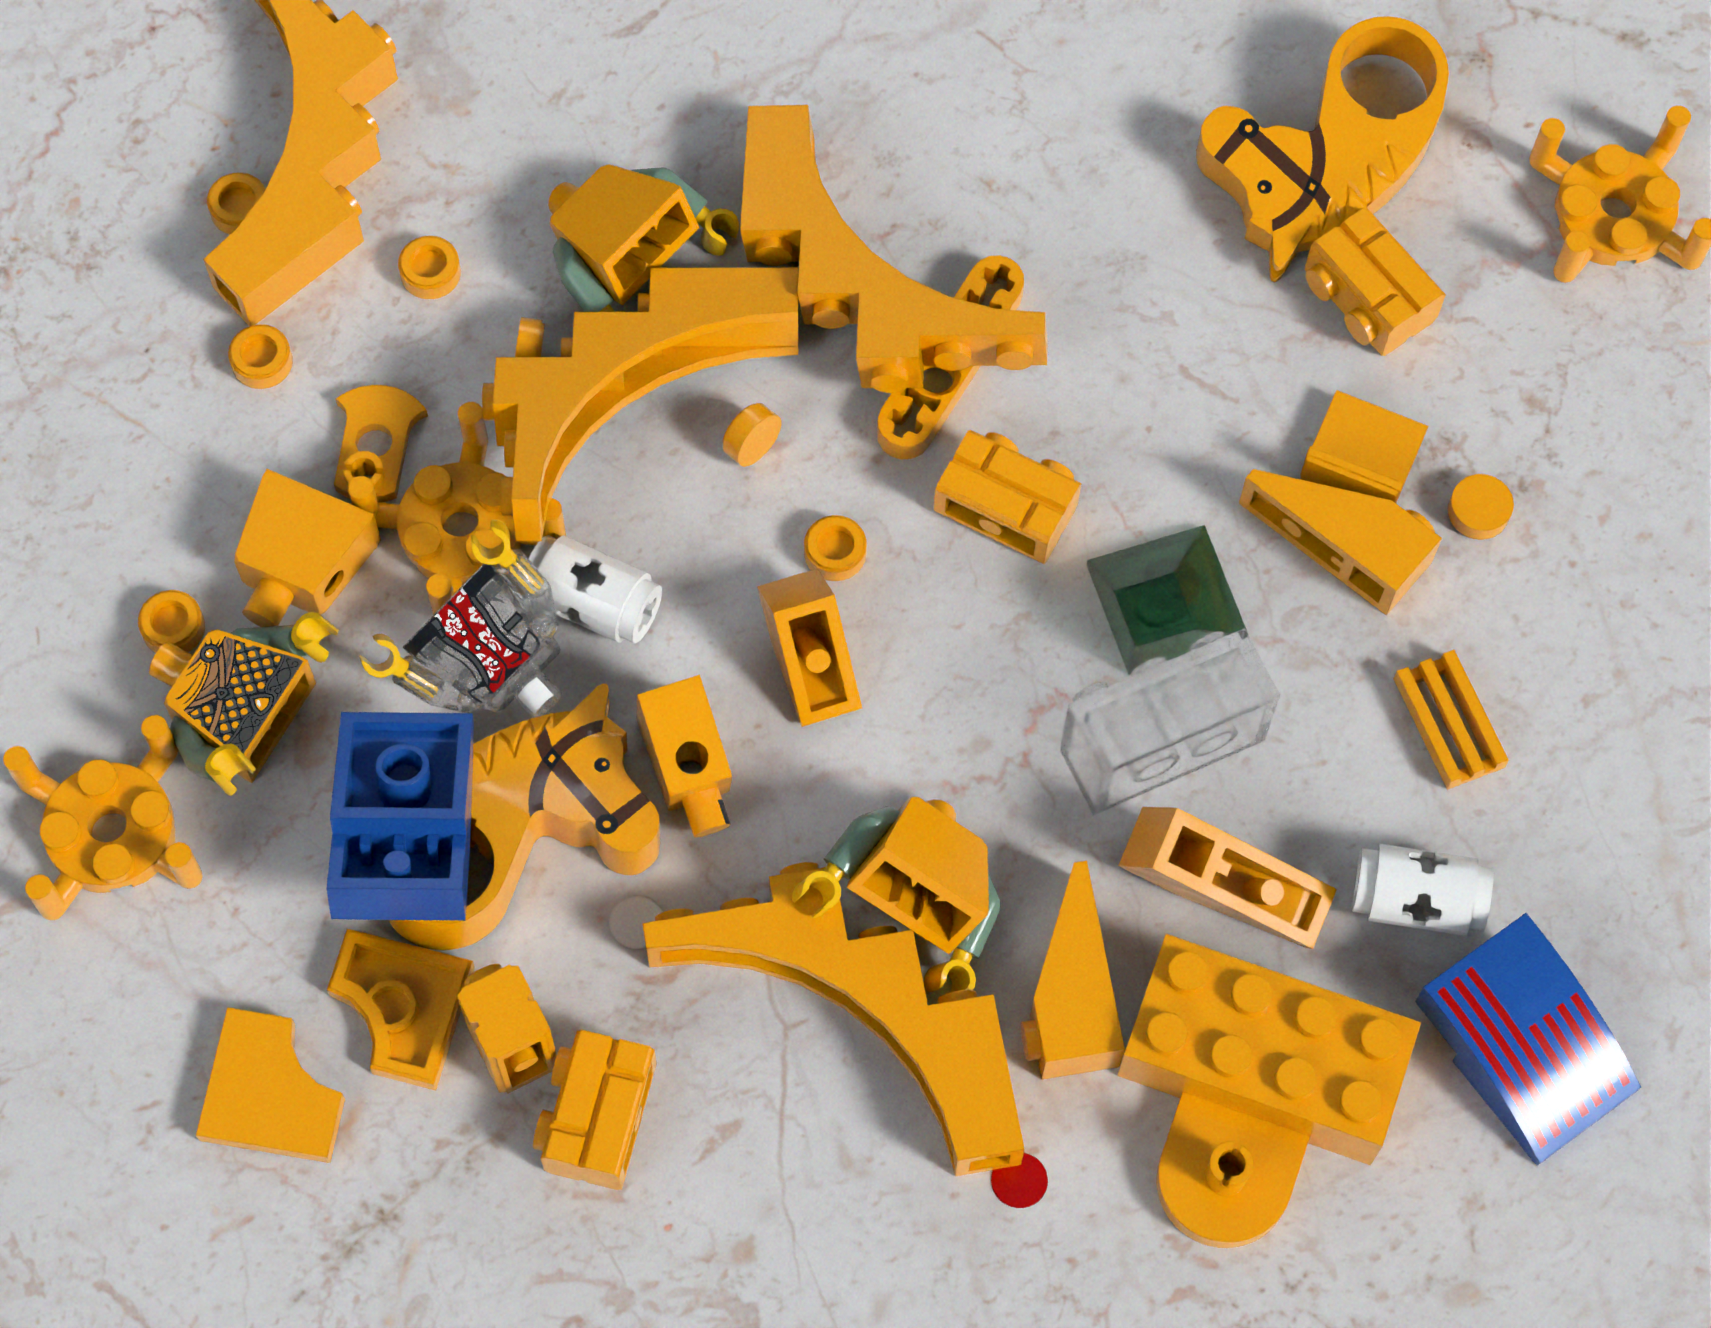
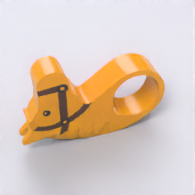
(1308, 182)
(553, 780)

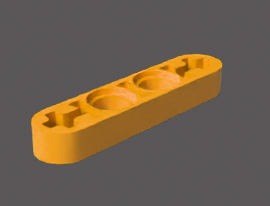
(938, 406)

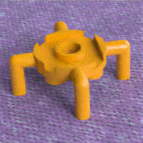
(1625, 176)
(438, 495)
(87, 796)

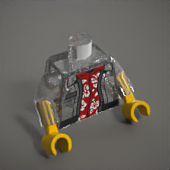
(484, 640)

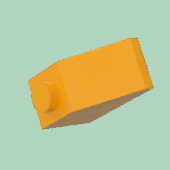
(810, 646)

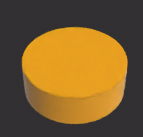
(232, 199)
(429, 267)
(530, 338)
(260, 356)
(751, 434)
(1480, 506)
(835, 547)
(171, 618)

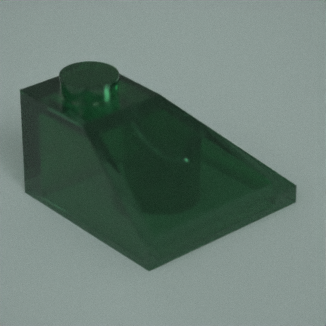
(1164, 596)

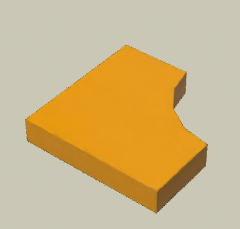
(405, 1000)
(264, 1096)

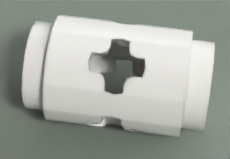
(615, 595)
(1453, 896)

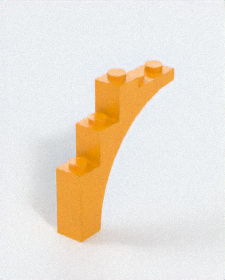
(306, 212)
(844, 283)
(682, 325)
(946, 1046)

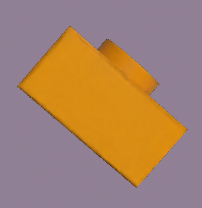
(1363, 448)

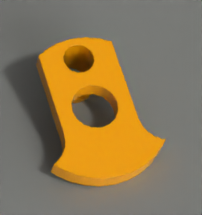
(373, 410)

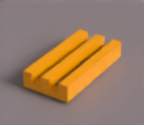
(1430, 672)

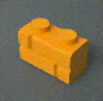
(1372, 282)
(1007, 494)
(507, 1026)
(596, 1110)

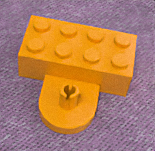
(1257, 1079)

